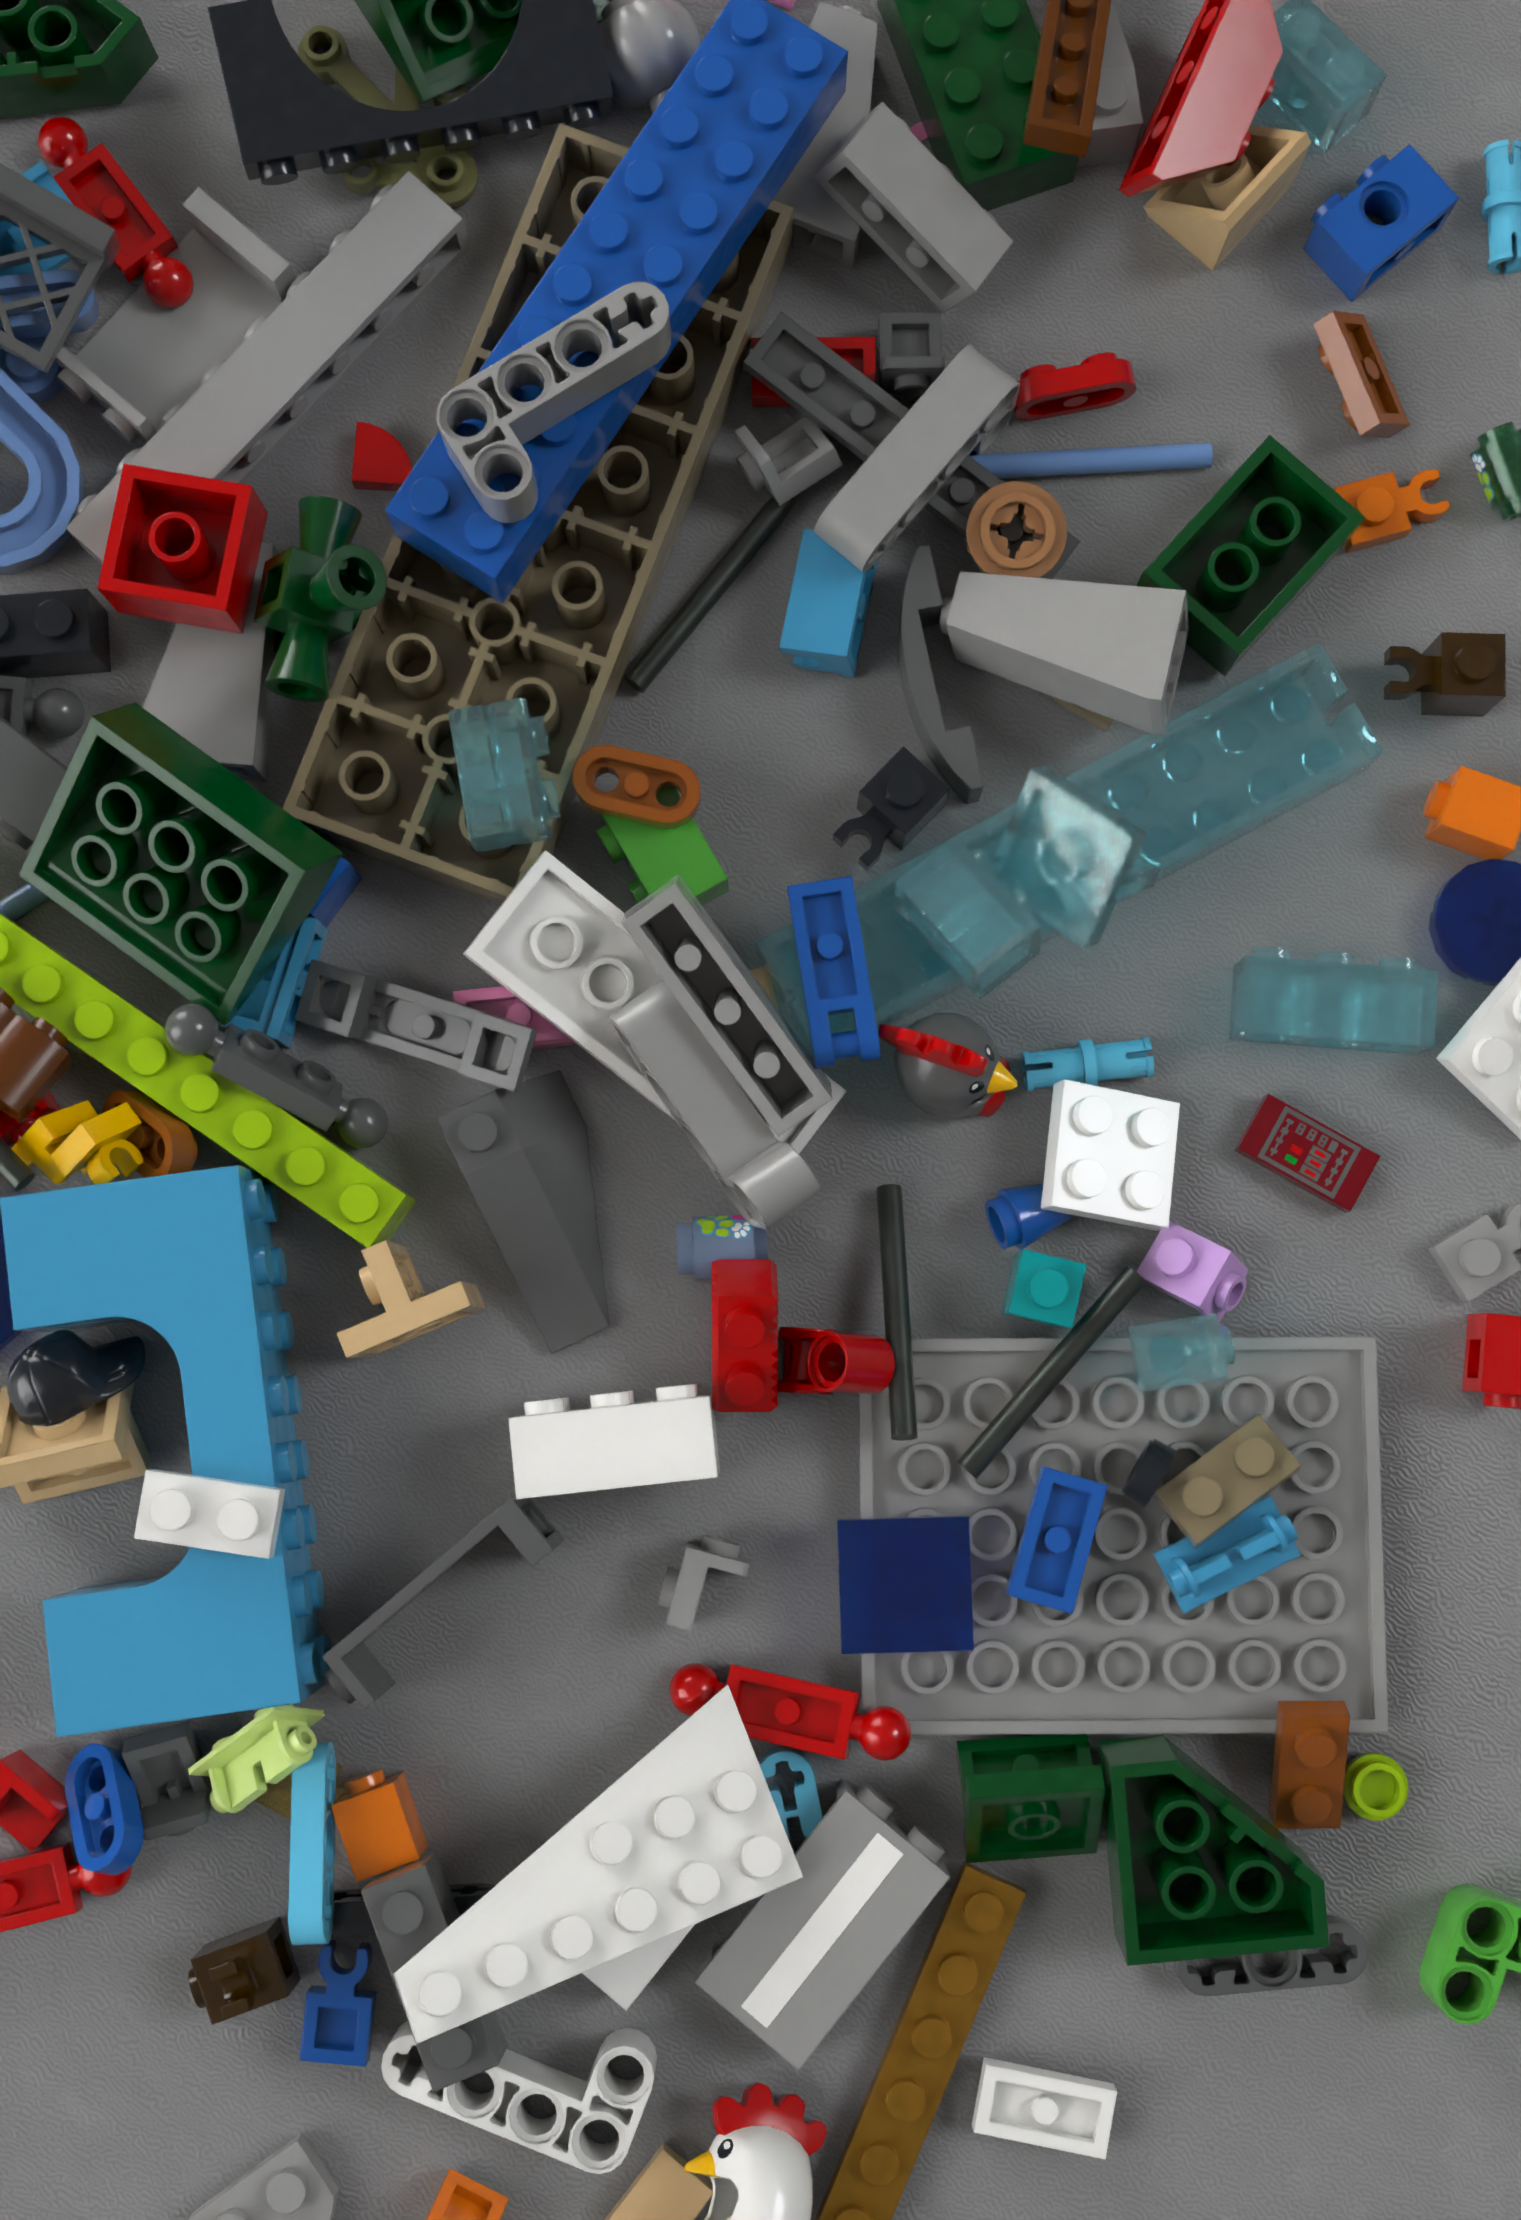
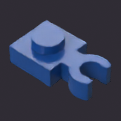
(339, 2016)

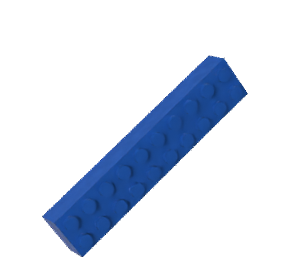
(663, 219)

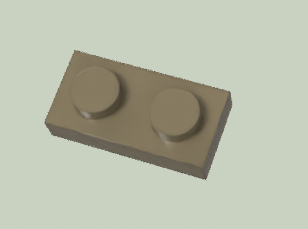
(1227, 1481)

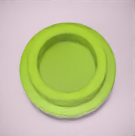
(1375, 1786)

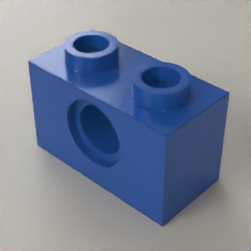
(1401, 192)

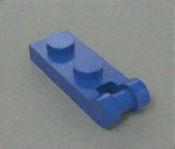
(833, 969)

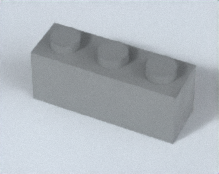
(913, 208)

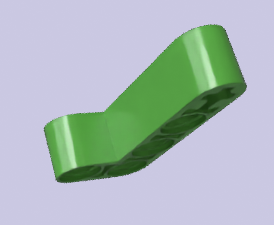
(1482, 1955)

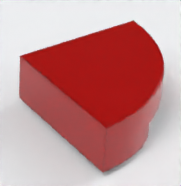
(378, 459)

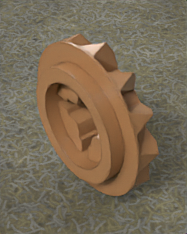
(1040, 517)

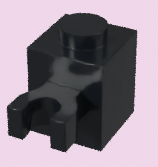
(894, 806)

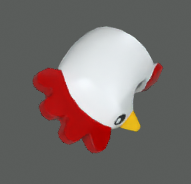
(760, 2157)

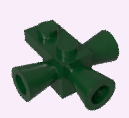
(316, 596)

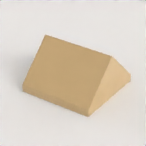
(1224, 205)

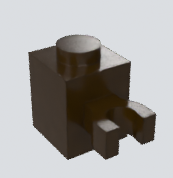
(1454, 674)
(243, 1971)

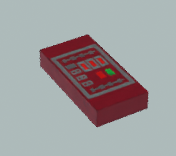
(1307, 1153)

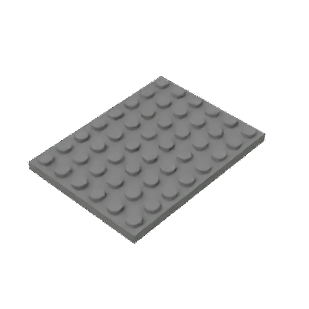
(1127, 1649)

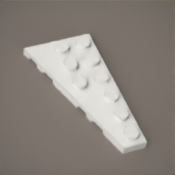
(643, 1860)

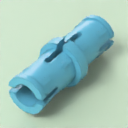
(1503, 206)
(1087, 1063)

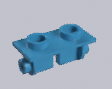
(1230, 1558)

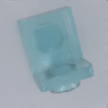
(1181, 1351)

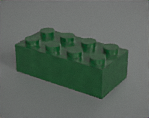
(972, 89)

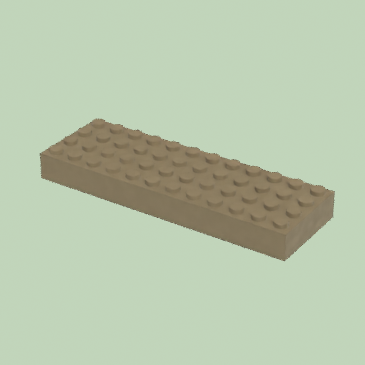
(383, 748)

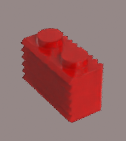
(744, 1335)

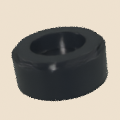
(1148, 1472)

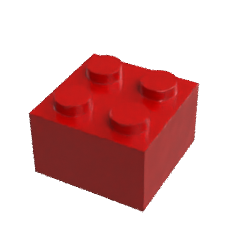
(183, 548)

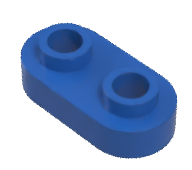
(103, 1810)

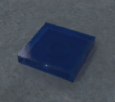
(905, 1584)

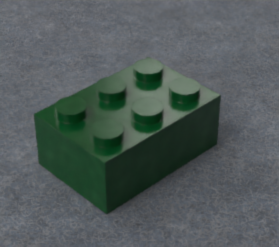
(1252, 551)

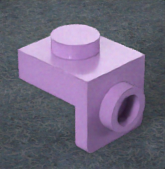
(1194, 1271)

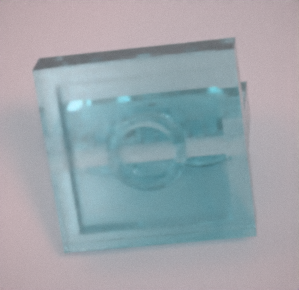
(1071, 856)

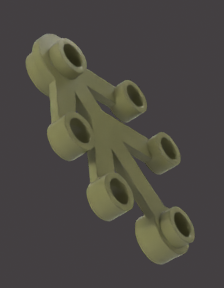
(337, 68)

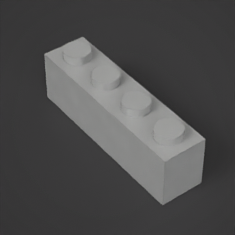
(727, 1005)

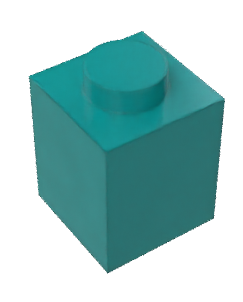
(1043, 1289)

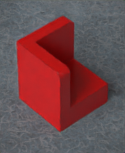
(29, 1800)

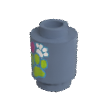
(714, 1239)

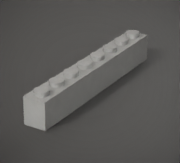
(299, 349)

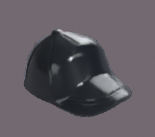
(67, 1375)

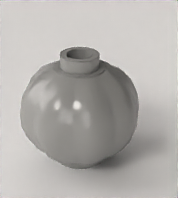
(646, 48)

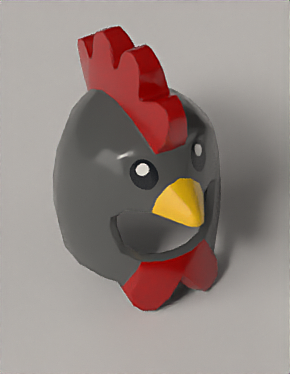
(949, 1064)

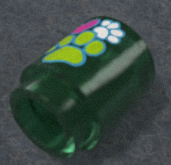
(1500, 469)

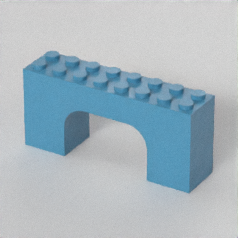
(204, 1273)

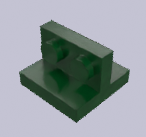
(1029, 1797)

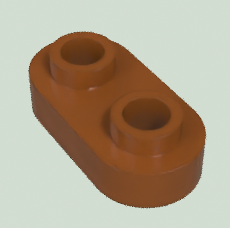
(639, 783)
(161, 1137)

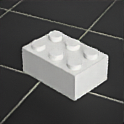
(613, 1442)

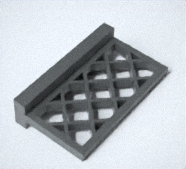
(66, 232)

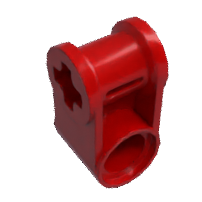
(834, 1362)

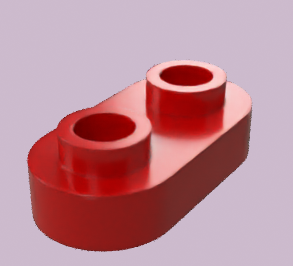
(1092, 385)

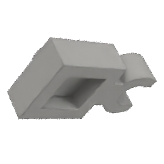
(1480, 1253)

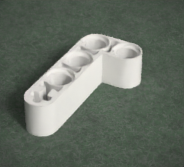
(518, 2077)

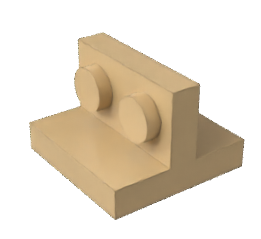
(409, 1312)
(74, 1454)

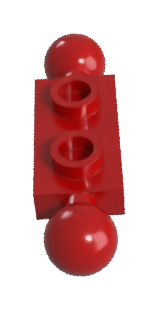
(104, 191)
(796, 1711)
(48, 1886)

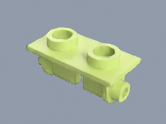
(274, 1741)

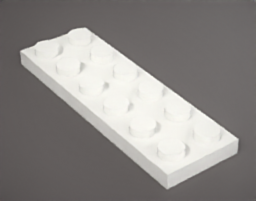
(577, 965)

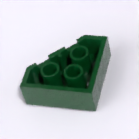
(69, 55)
(1197, 1864)

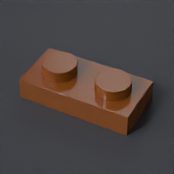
(1355, 361)
(1309, 1764)

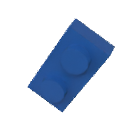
(1056, 1539)

